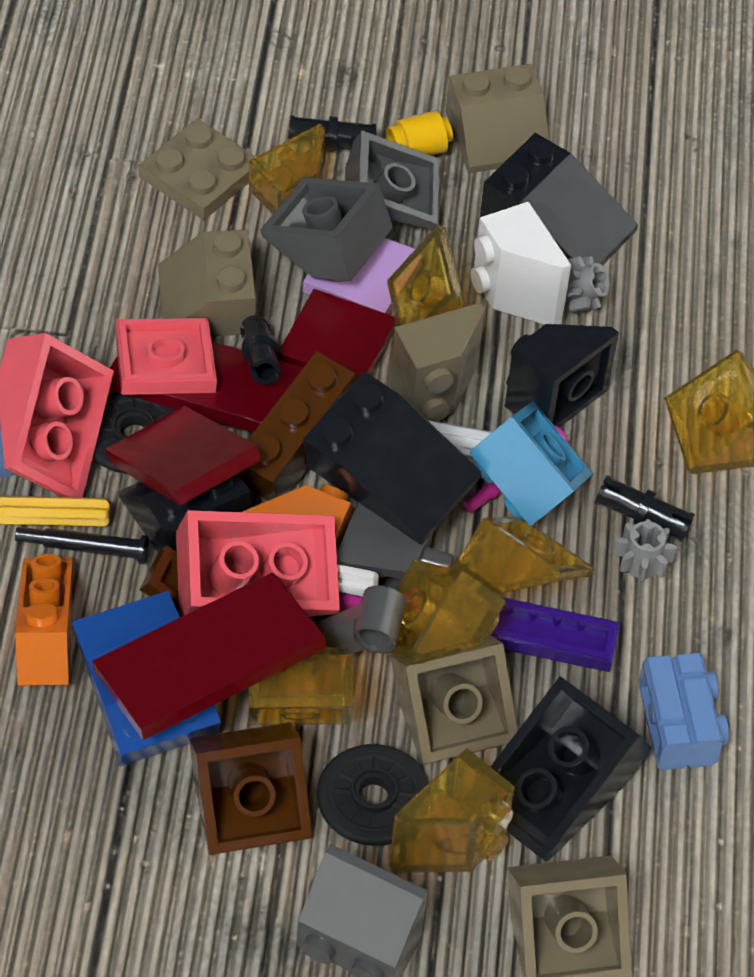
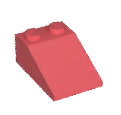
(51, 412)
(235, 548)

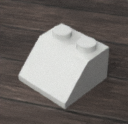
(520, 265)

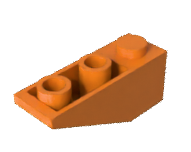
(44, 621)

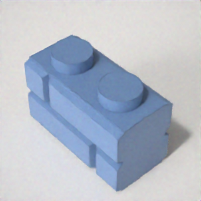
(682, 711)

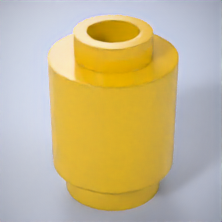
(422, 132)

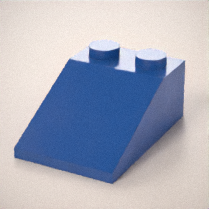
(111, 630)

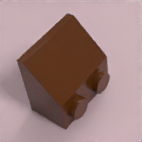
(251, 787)

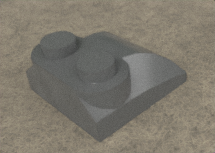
(404, 174)

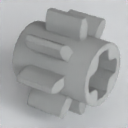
(586, 284)
(644, 550)

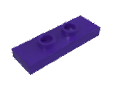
(557, 634)

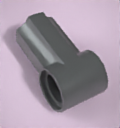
(369, 625)

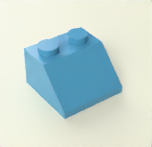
(530, 464)

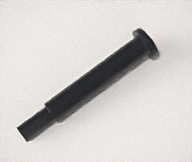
(86, 542)

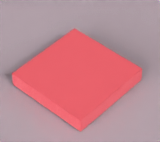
(165, 356)

